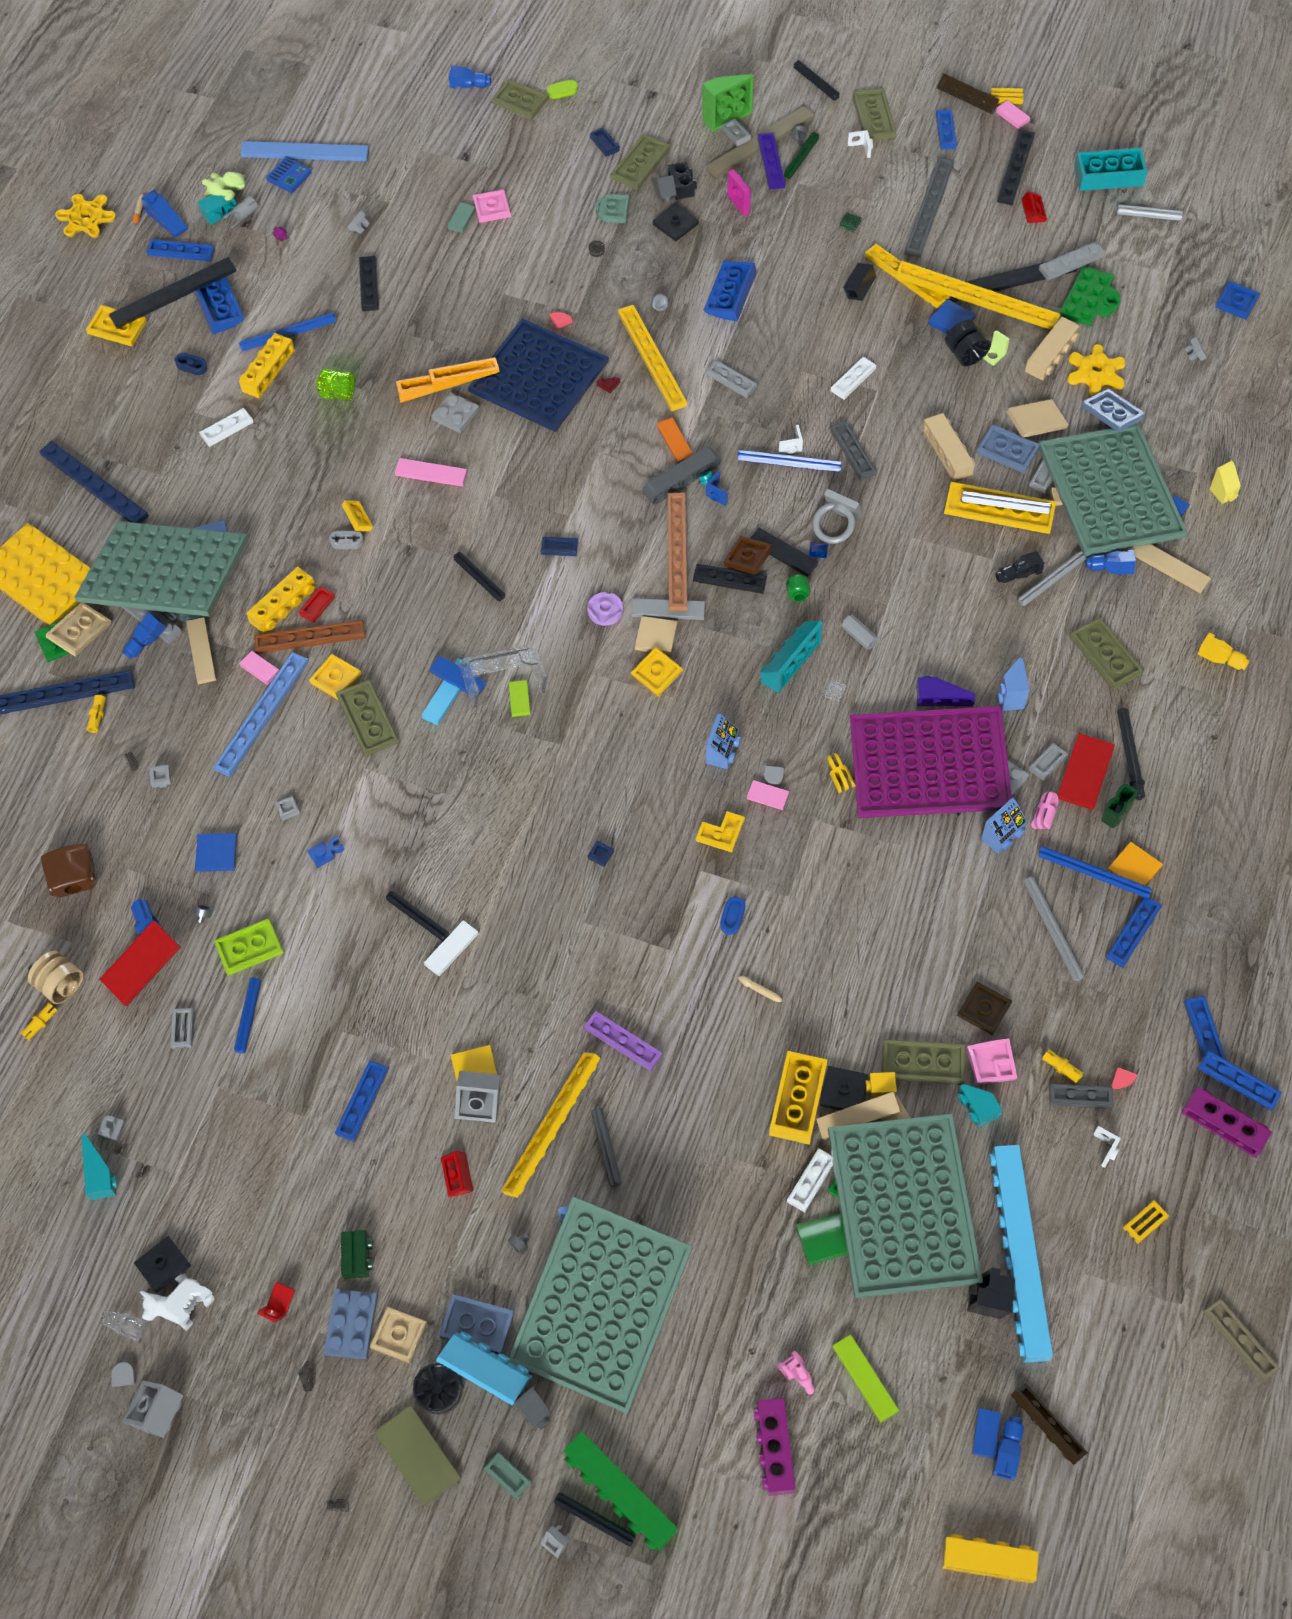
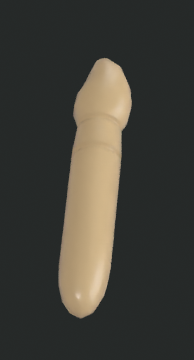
(759, 988)

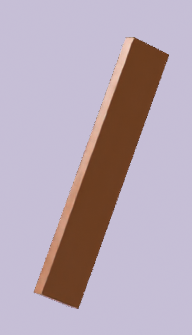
(309, 636)

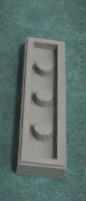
(660, 609)

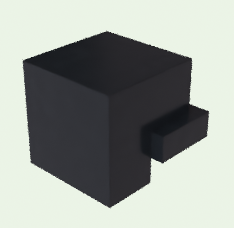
(993, 1296)

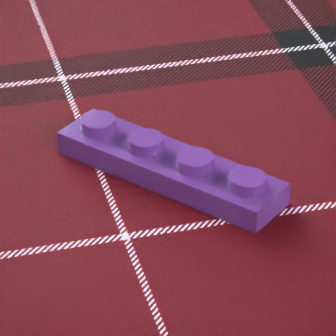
(623, 1041)

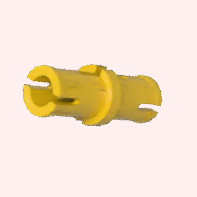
(96, 713)
(38, 1021)
(1062, 1066)

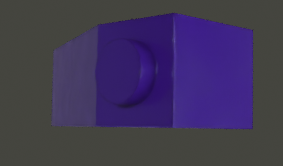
(937, 692)

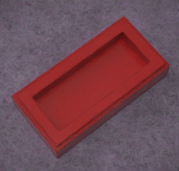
(317, 604)

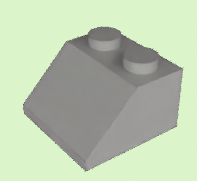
(477, 1096)
(153, 1408)

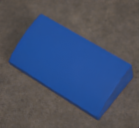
(730, 290)
(219, 306)

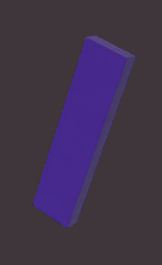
(771, 161)

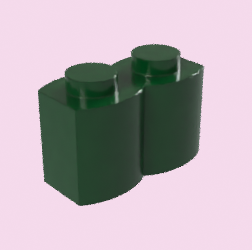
(1119, 805)

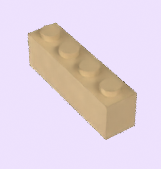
(1052, 348)
(948, 447)

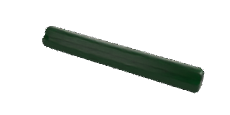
(801, 155)

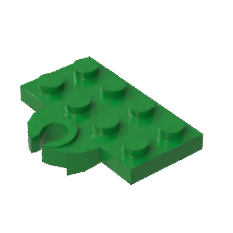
(1091, 297)

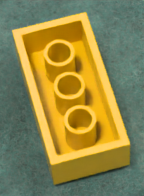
(798, 1097)

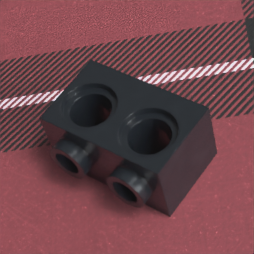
(683, 180)

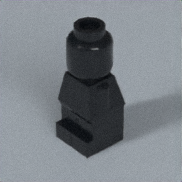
(1021, 568)

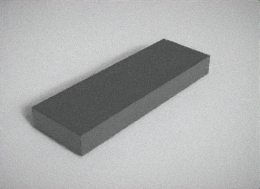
(1080, 1096)

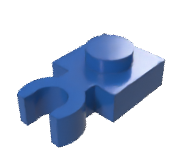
(323, 853)

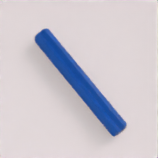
(247, 1015)

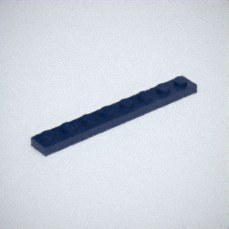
(93, 483)

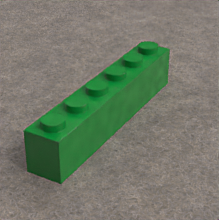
(620, 1492)

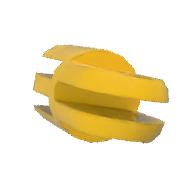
(839, 772)

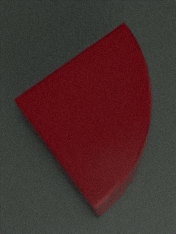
(608, 384)

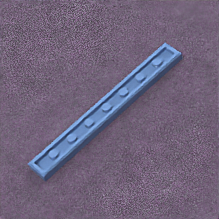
(305, 151)
(261, 714)

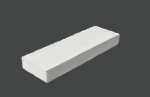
(853, 378)
(226, 427)
(451, 948)
(811, 1180)

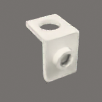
(868, 143)
(791, 446)
(1112, 1140)

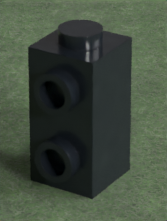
(860, 281)

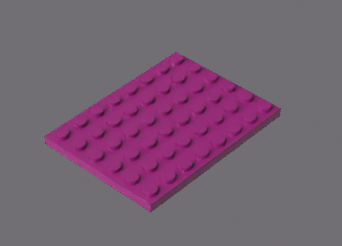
(930, 762)

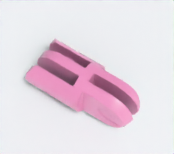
(1045, 811)

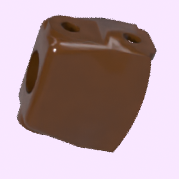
(69, 870)

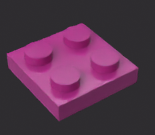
(738, 192)

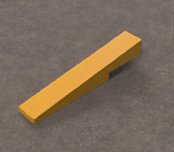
(445, 378)

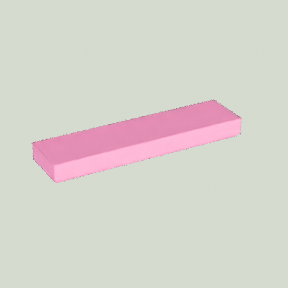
(431, 472)

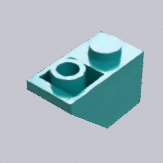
(215, 207)
(981, 1105)

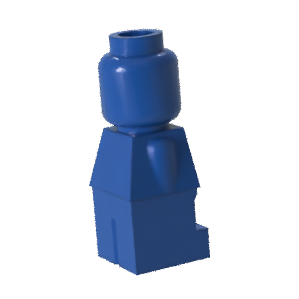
(466, 78)
(1114, 562)
(144, 634)
(1009, 1449)

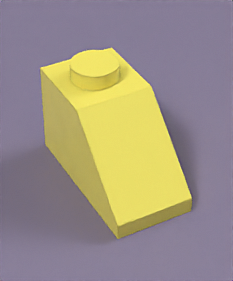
(1225, 483)

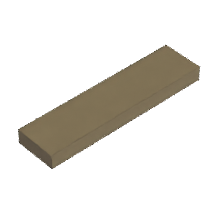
(1241, 1340)

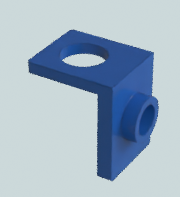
(715, 493)

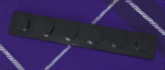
(1016, 167)

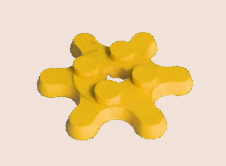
(85, 208)
(1092, 378)

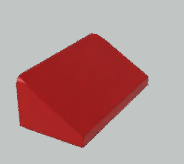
(1033, 208)
(456, 1173)

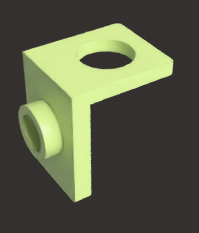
(999, 346)

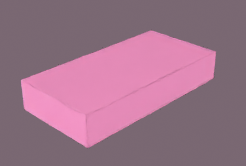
(1013, 114)
(259, 667)
(768, 795)

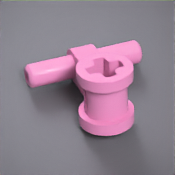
(795, 1368)

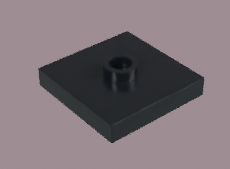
(675, 222)
(843, 1088)
(162, 1264)

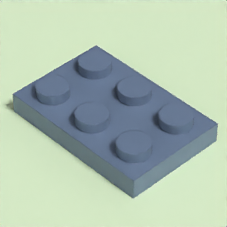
(1113, 410)
(1008, 449)
(478, 1319)
(350, 1324)

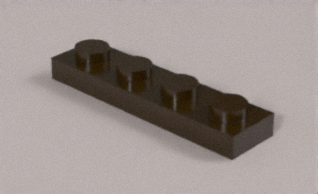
(968, 93)
(1049, 1424)

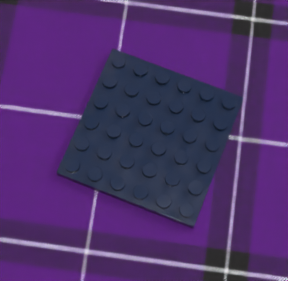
(540, 375)

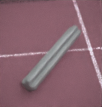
(1149, 212)

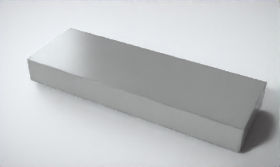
(731, 378)

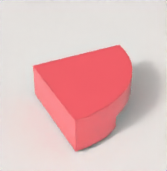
(560, 319)
(1123, 1078)

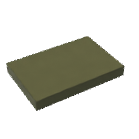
(520, 99)

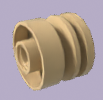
(55, 977)

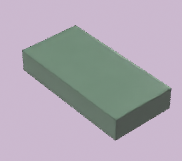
(461, 217)
(507, 1475)

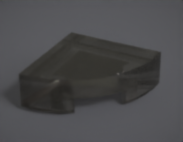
(307, 1375)
(338, 1505)

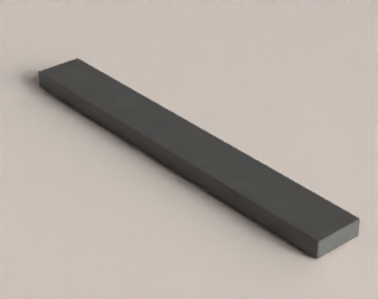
(929, 207)

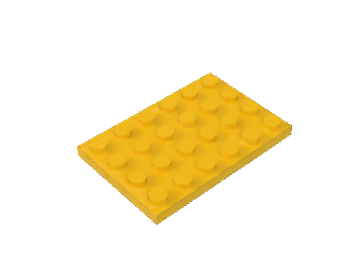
(40, 574)

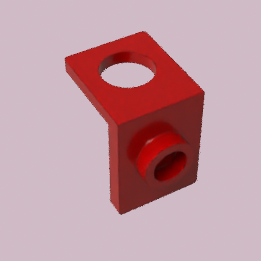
(278, 1302)

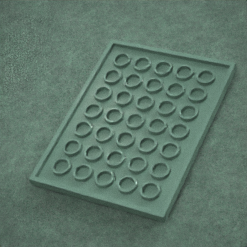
(1112, 490)
(162, 568)
(904, 1206)
(600, 1304)

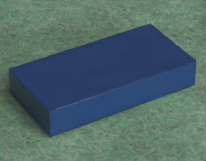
(604, 142)
(559, 546)

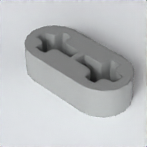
(346, 539)

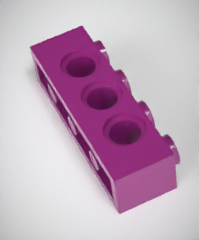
(1232, 1132)
(774, 1410)

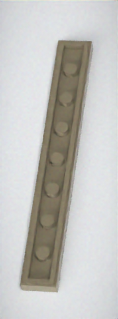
(750, 148)

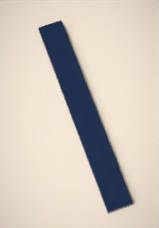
(66, 691)

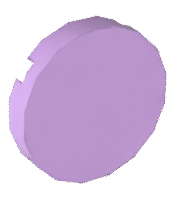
(605, 608)

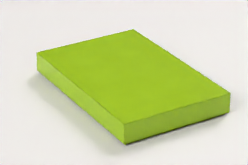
(248, 946)

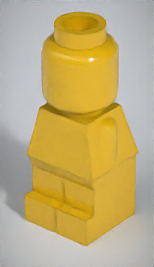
(1220, 652)

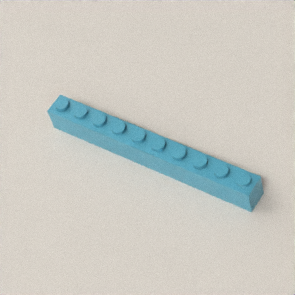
(1021, 1254)

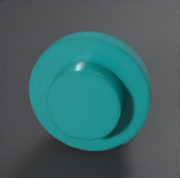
(705, 477)

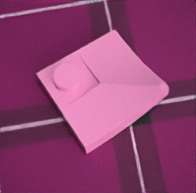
(992, 1061)

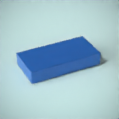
(986, 1433)

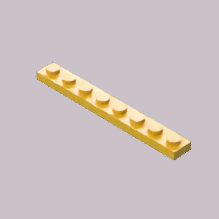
(652, 358)
(549, 1126)

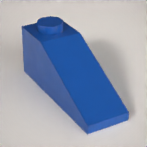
(163, 213)

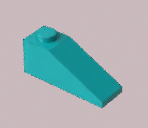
(97, 1175)

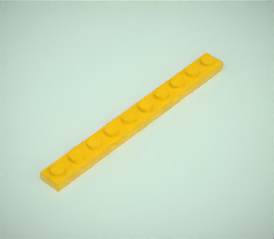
(977, 295)

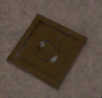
(984, 1008)

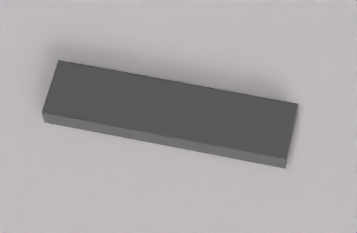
(853, 450)

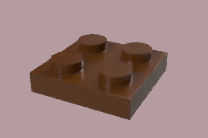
(748, 555)

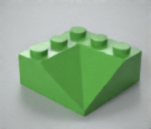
(726, 99)

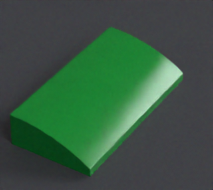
(822, 1239)

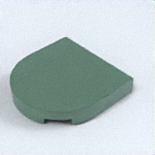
(613, 208)

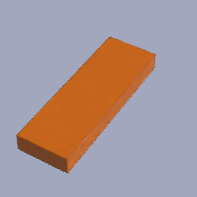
(674, 440)

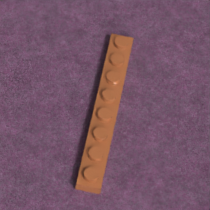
(677, 552)

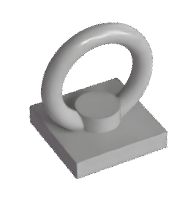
(841, 506)

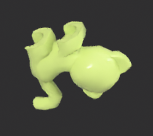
(224, 185)

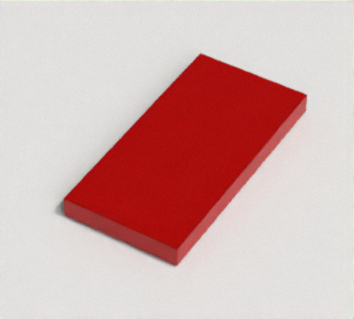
(1085, 771)
(140, 963)

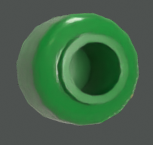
(798, 588)

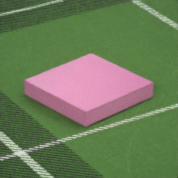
(491, 206)

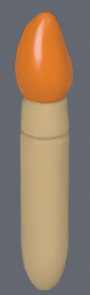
(136, 217)

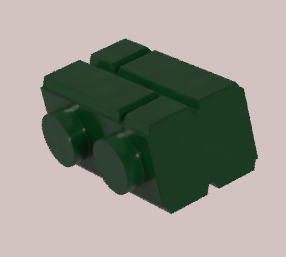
(355, 1254)

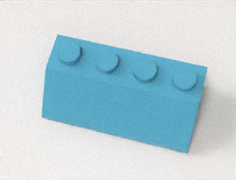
(484, 1367)

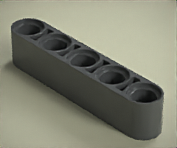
(681, 475)

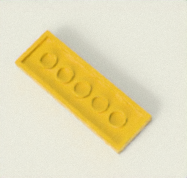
(998, 515)

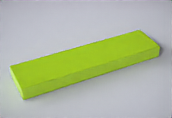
(865, 1379)

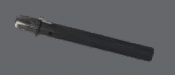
(1131, 754)

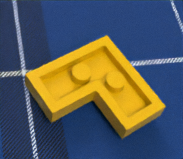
(724, 836)

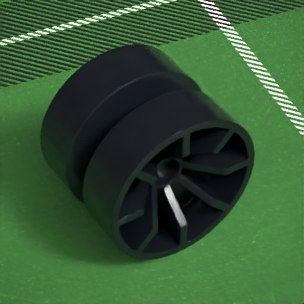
(968, 342)
(437, 1389)

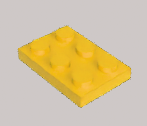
(103, 327)

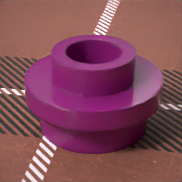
(280, 233)

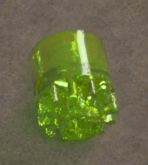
(335, 384)

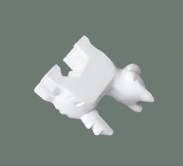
(178, 1304)

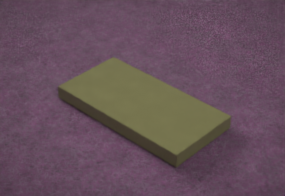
(874, 114)
(640, 161)
(1106, 653)
(367, 718)
(924, 1061)
(417, 1455)

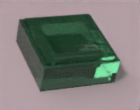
(850, 222)

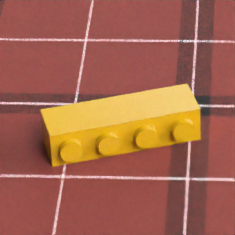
(990, 1559)

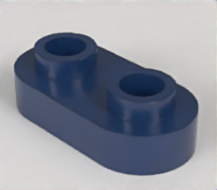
(194, 364)

